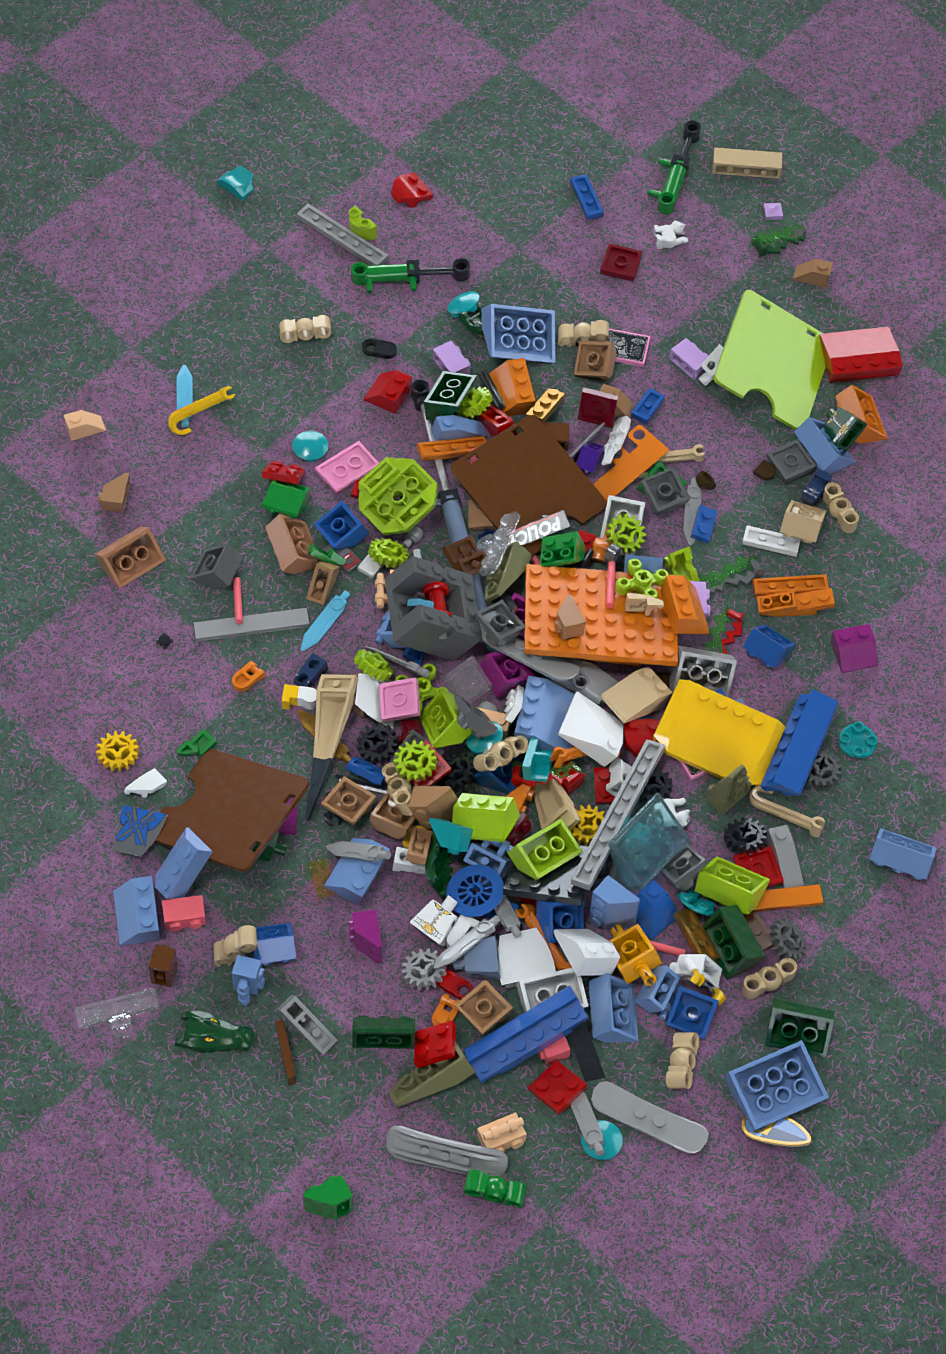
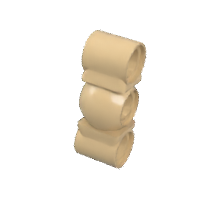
(305, 329)
(570, 334)
(835, 503)
(493, 755)
(398, 788)
(235, 944)
(776, 973)
(682, 1060)

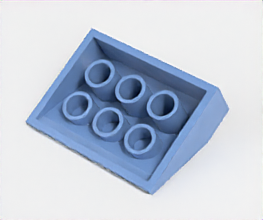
(519, 332)
(543, 713)
(776, 1085)

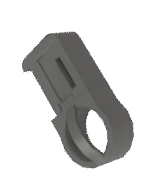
(612, 553)

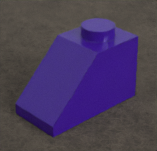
(590, 457)

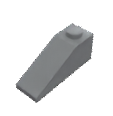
(786, 856)
(307, 1024)

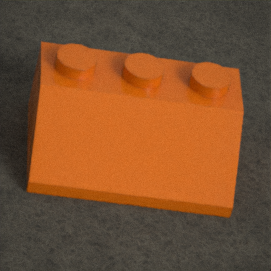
(514, 386)
(863, 406)
(683, 606)

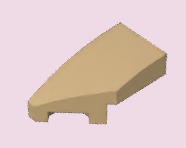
(642, 603)

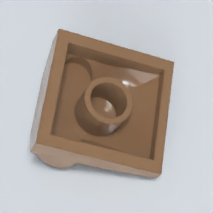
(595, 359)
(349, 800)
(390, 820)
(484, 1007)

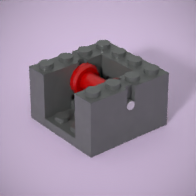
(446, 628)

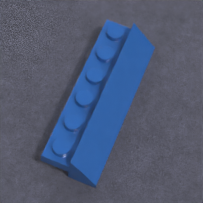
(800, 744)
(526, 1035)

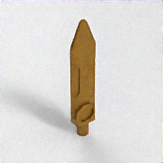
(308, 722)

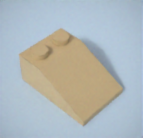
(802, 521)
(637, 695)

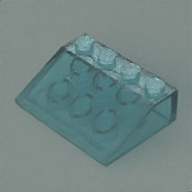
(646, 844)

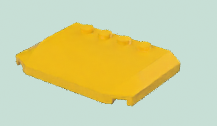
(717, 733)

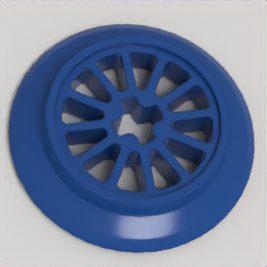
(481, 873)

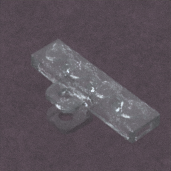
(497, 544)
(117, 1011)

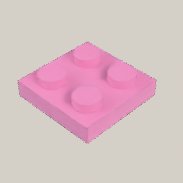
(399, 699)

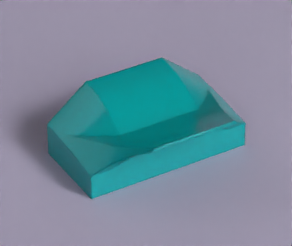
(237, 182)

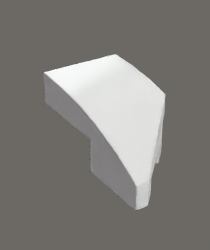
(146, 783)

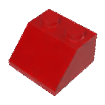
(389, 390)

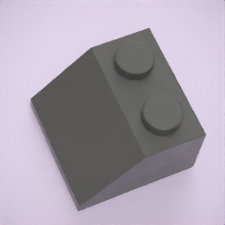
(217, 566)

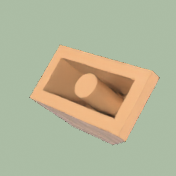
(83, 424)

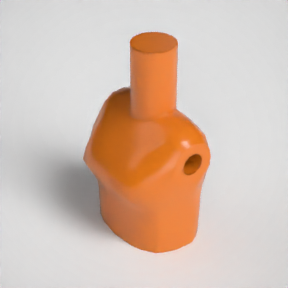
(599, 548)

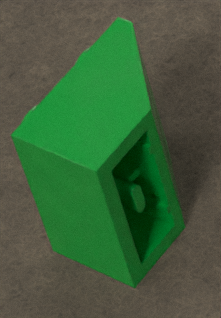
(286, 498)
(562, 549)
(329, 1199)

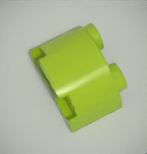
(362, 227)
(681, 564)

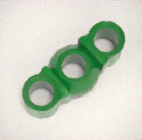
(494, 1188)

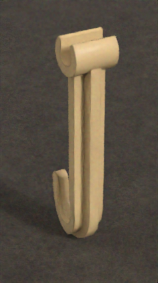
(695, 454)
(814, 824)

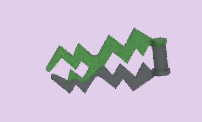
(724, 579)

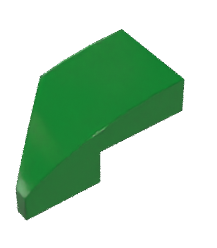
(330, 557)
(198, 745)

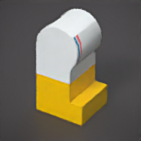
(298, 696)

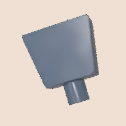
(481, 961)

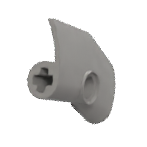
(592, 678)

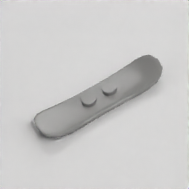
(547, 665)
(648, 1118)
(444, 1153)

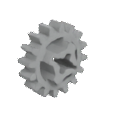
(420, 970)

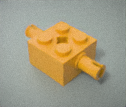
(636, 954)

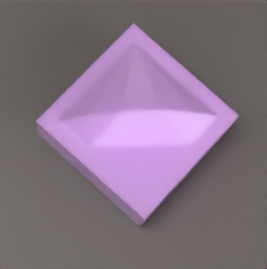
(773, 211)

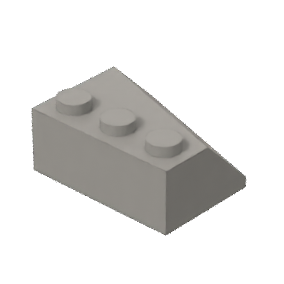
(704, 668)

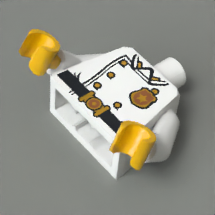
(700, 971)

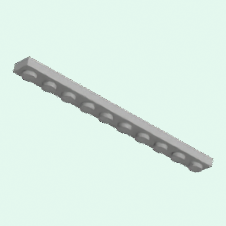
(617, 814)

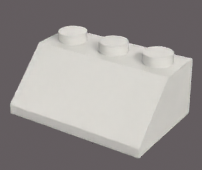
(539, 988)

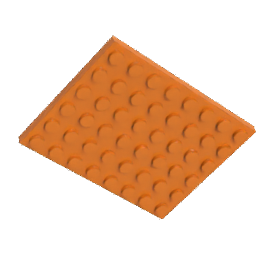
(608, 632)

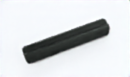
(488, 383)

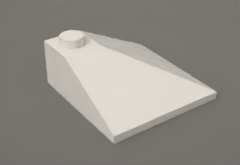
(592, 730)

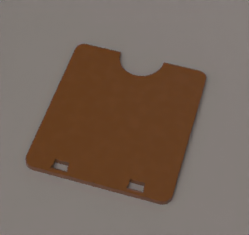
(527, 476)
(233, 807)

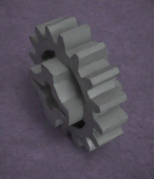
(830, 773)
(787, 939)

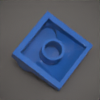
(692, 1012)

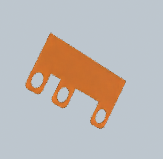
(631, 464)

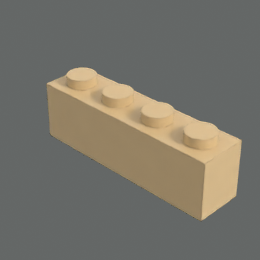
(747, 163)

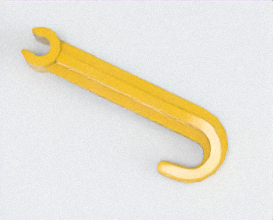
(196, 407)

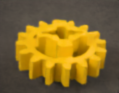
(127, 751)
(588, 817)

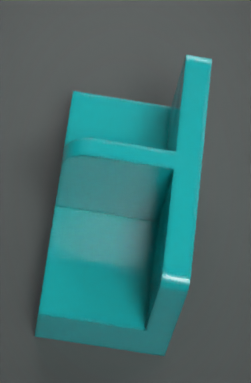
(536, 762)

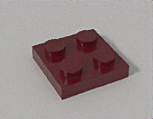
(621, 262)
(597, 407)

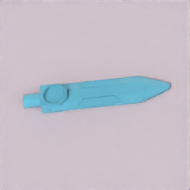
(184, 392)
(325, 620)

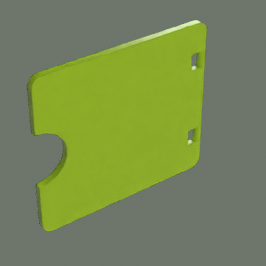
(774, 356)

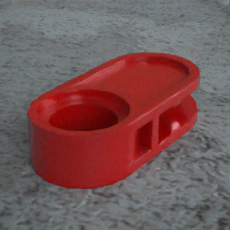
(452, 983)

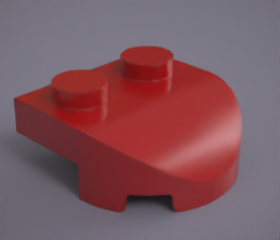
(410, 190)
(637, 732)

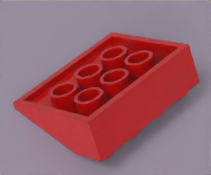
(860, 354)

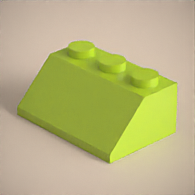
(441, 721)
(487, 815)
(545, 850)
(731, 884)

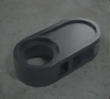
(383, 348)

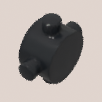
(164, 641)

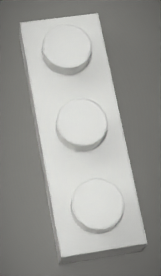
(771, 541)
(514, 703)

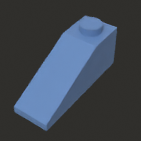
(456, 427)

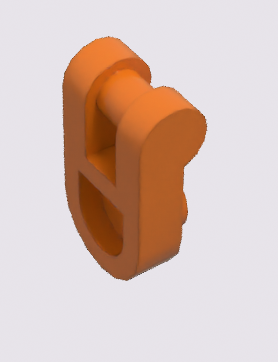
(243, 681)
(440, 1015)

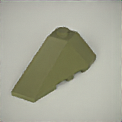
(510, 568)
(729, 790)
(432, 1078)

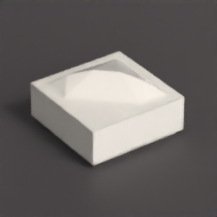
(370, 567)

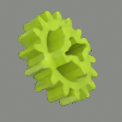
(475, 402)
(627, 526)
(388, 552)
(373, 665)
(418, 753)

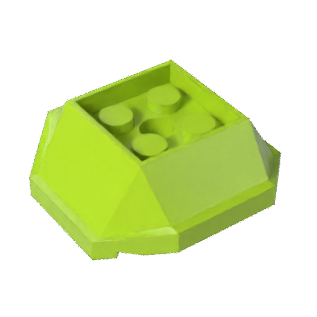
(389, 481)

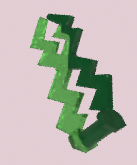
(761, 238)

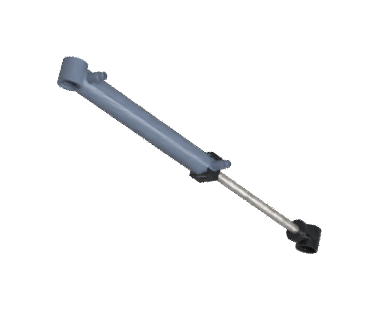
(448, 498)

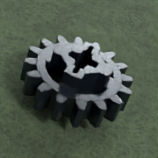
(379, 746)
(460, 774)
(657, 786)
(745, 836)

